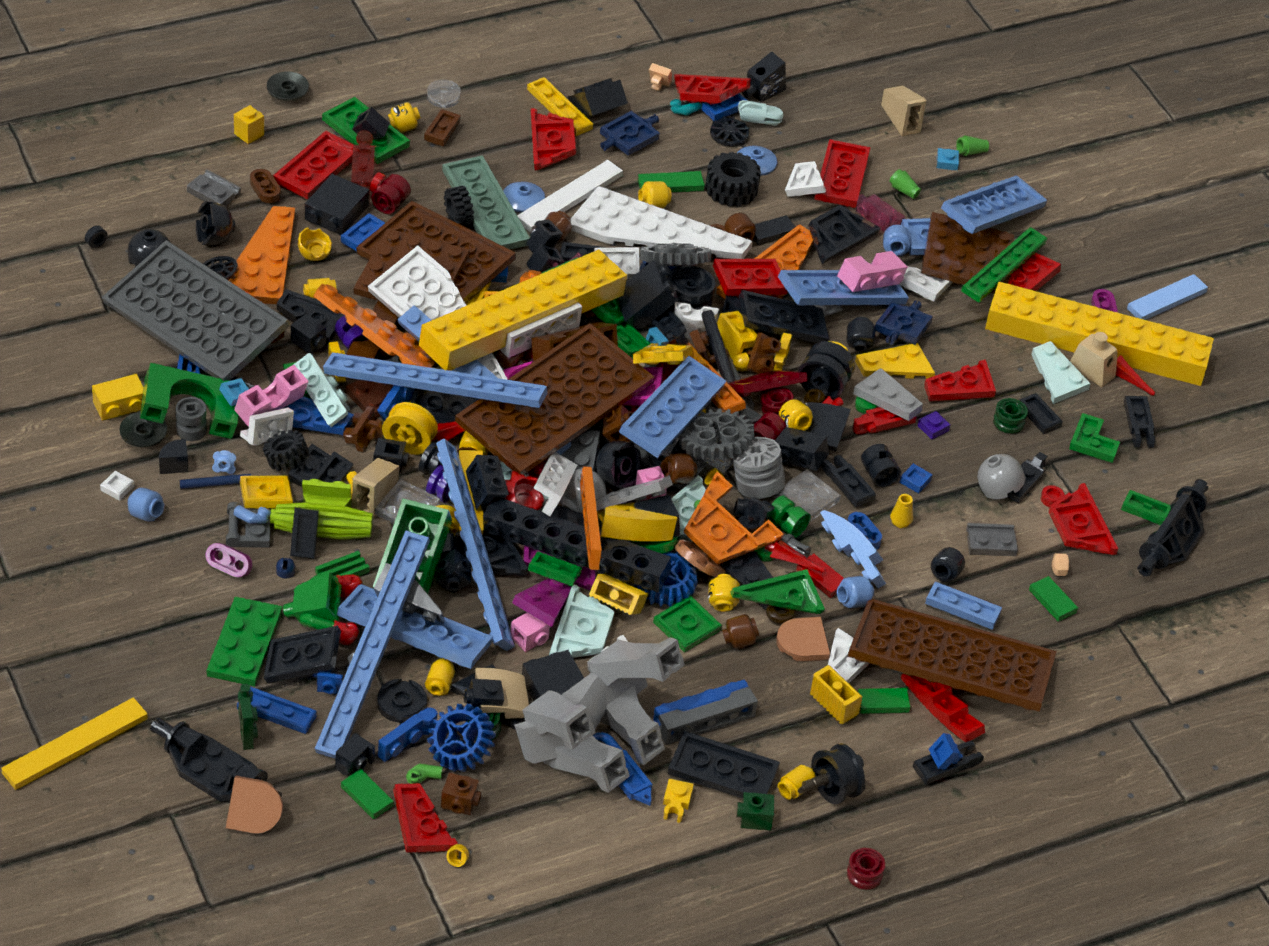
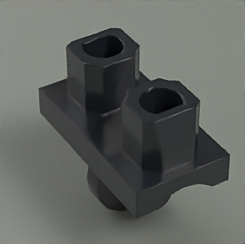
(756, 514)

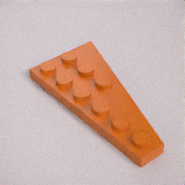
(788, 251)
(266, 257)
(375, 329)

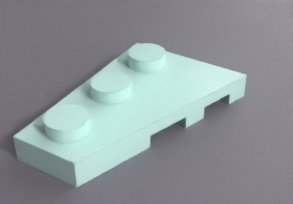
(1059, 373)

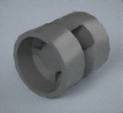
(191, 419)

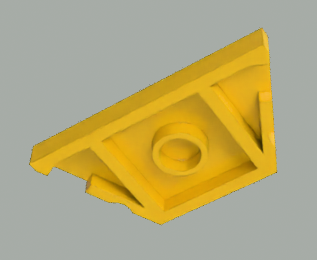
(654, 354)

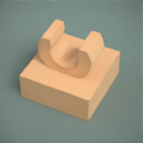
(659, 76)

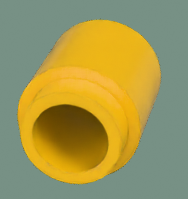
(313, 284)
(440, 677)
(793, 781)

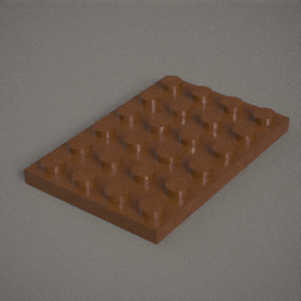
(485, 259)

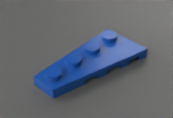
(309, 417)

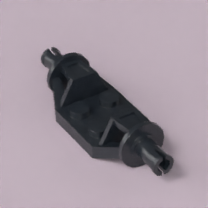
(1178, 531)
(204, 760)

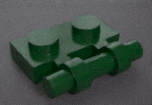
(247, 717)

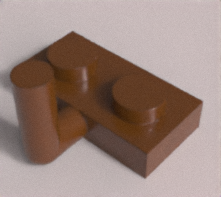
(701, 343)

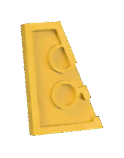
(899, 360)

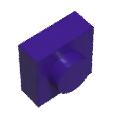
(933, 425)

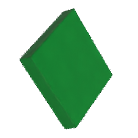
(687, 623)

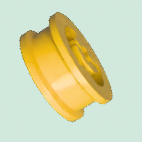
(411, 425)

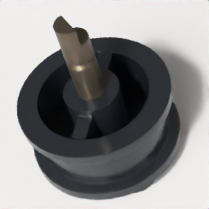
(837, 774)

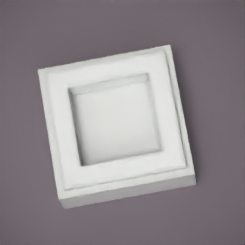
(117, 485)

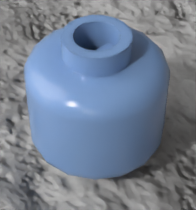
(897, 239)
(145, 504)
(855, 592)

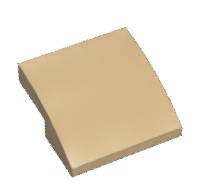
(513, 690)

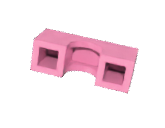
(883, 272)
(284, 390)

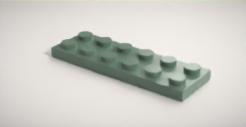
(492, 210)

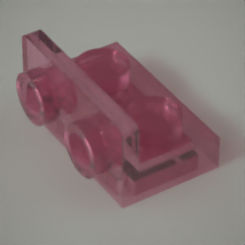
(878, 211)

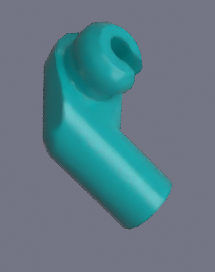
(687, 109)

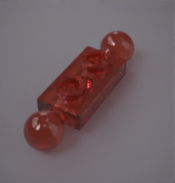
(363, 160)

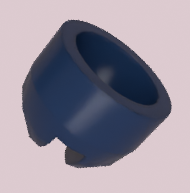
(283, 573)

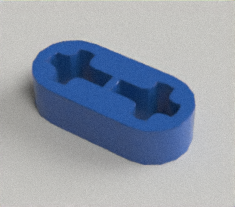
(868, 528)

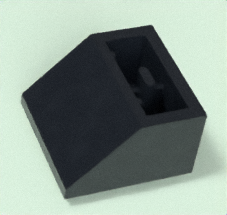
(599, 97)

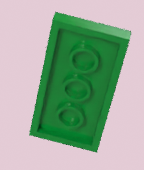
(343, 118)
(244, 641)

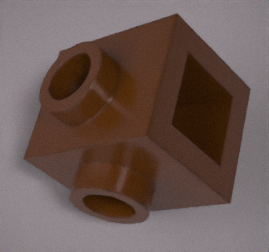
(613, 423)
(460, 794)

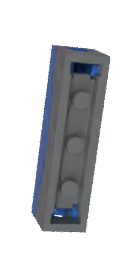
(705, 711)

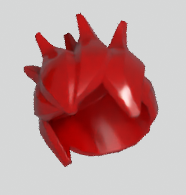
(522, 491)

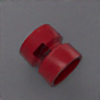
(391, 194)
(769, 426)

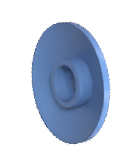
(765, 158)
(523, 195)

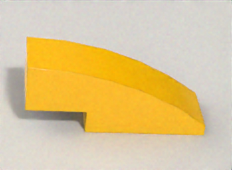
(637, 525)

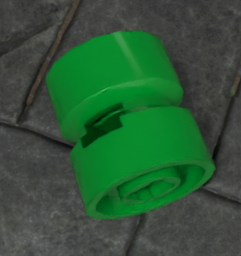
(789, 517)

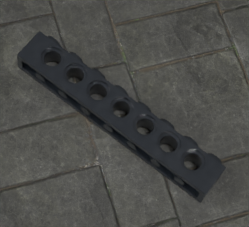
(568, 542)

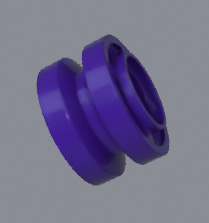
(437, 485)

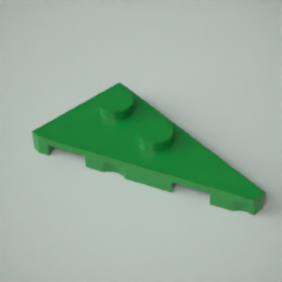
(786, 591)

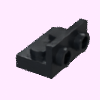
(486, 480)

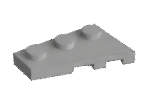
(888, 394)
(634, 493)

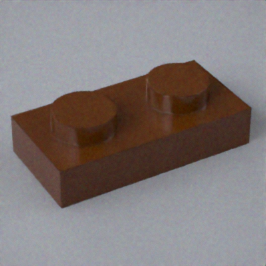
(442, 127)

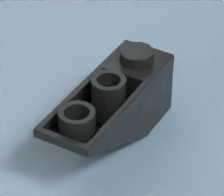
(416, 600)

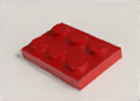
(749, 275)

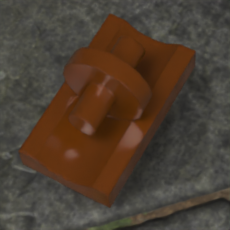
(762, 354)
(365, 429)

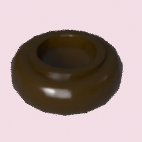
(779, 618)

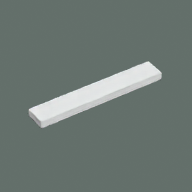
(571, 194)

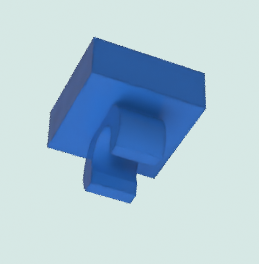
(945, 751)

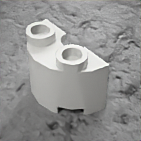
(692, 318)

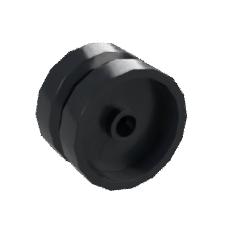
(693, 286)
(827, 368)

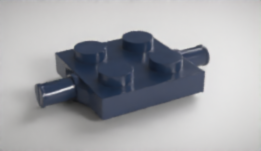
(629, 133)
(903, 323)

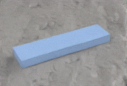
(1167, 297)

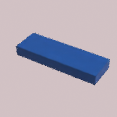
(282, 711)

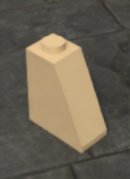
(904, 109)
(373, 484)

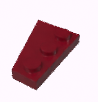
(767, 381)

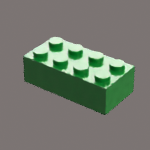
(425, 521)

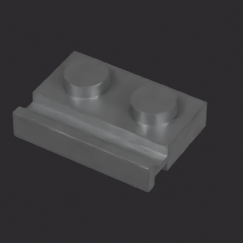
(213, 188)
(991, 539)

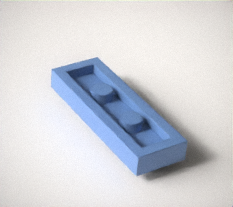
(963, 605)

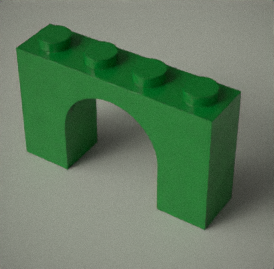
(165, 382)

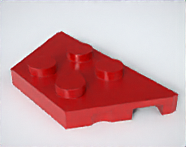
(709, 88)
(552, 138)
(1082, 523)

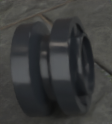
(429, 459)

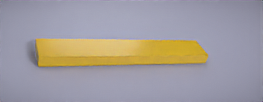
(74, 743)

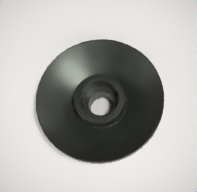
(287, 86)
(142, 432)

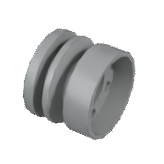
(759, 469)

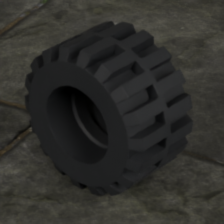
(732, 179)

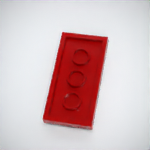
(315, 164)
(843, 173)

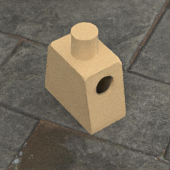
(1096, 359)

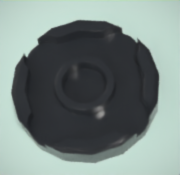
(401, 700)

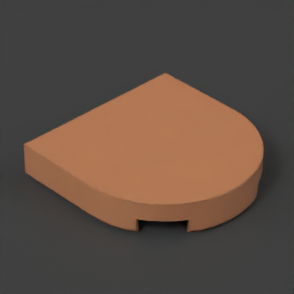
(698, 558)
(803, 639)
(253, 806)

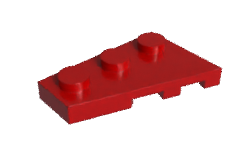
(1034, 272)
(963, 384)
(418, 821)

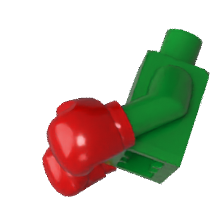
(318, 601)

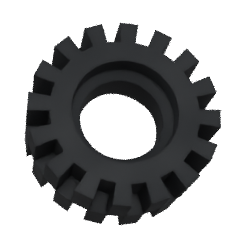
(459, 205)
(286, 450)

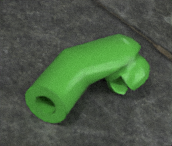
(422, 772)

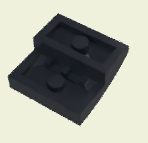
(828, 421)
(320, 466)

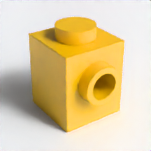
(249, 124)

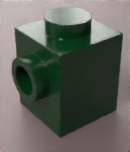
(756, 811)

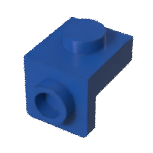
(328, 682)

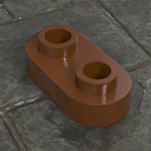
(265, 185)

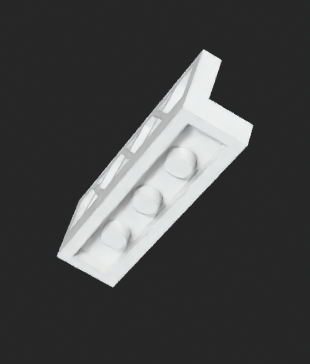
(543, 326)
(560, 471)

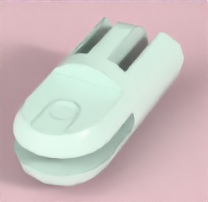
(759, 113)

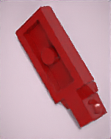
(878, 420)

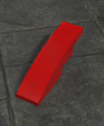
(945, 707)

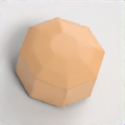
(1060, 564)

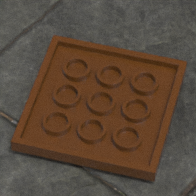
(396, 245)
(958, 254)

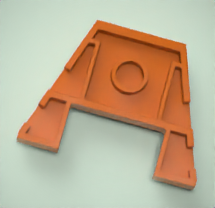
(719, 532)

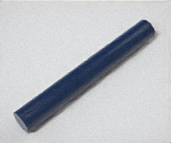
(211, 481)

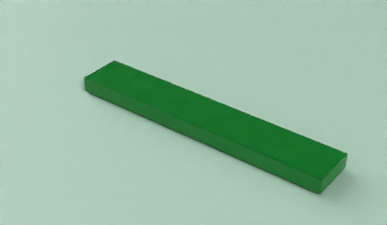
(1004, 264)

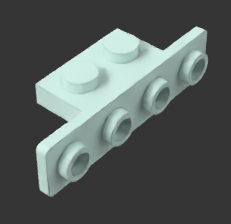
(323, 390)

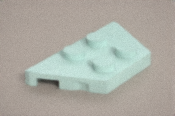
(684, 503)
(582, 625)

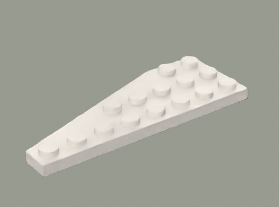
(620, 218)
(428, 286)

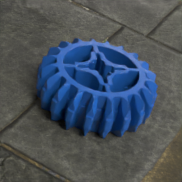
(674, 589)
(478, 725)

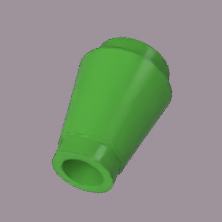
(970, 145)
(904, 183)

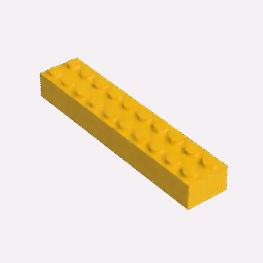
(485, 323)
(1067, 323)

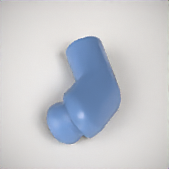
(252, 517)

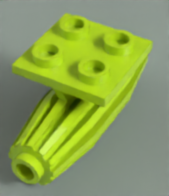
(336, 516)

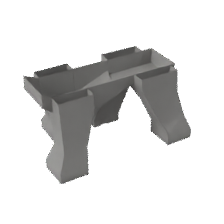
(562, 726)

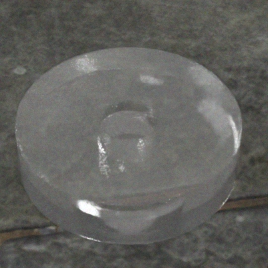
(443, 93)

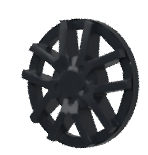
(729, 131)
(225, 269)

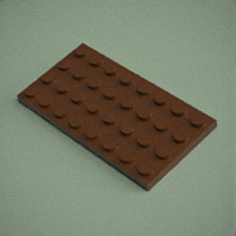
(584, 383)
(953, 654)

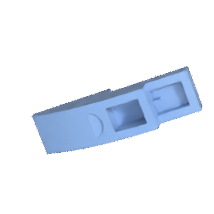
(854, 544)

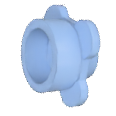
(224, 456)

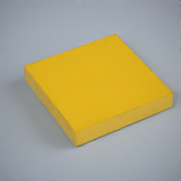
(265, 491)

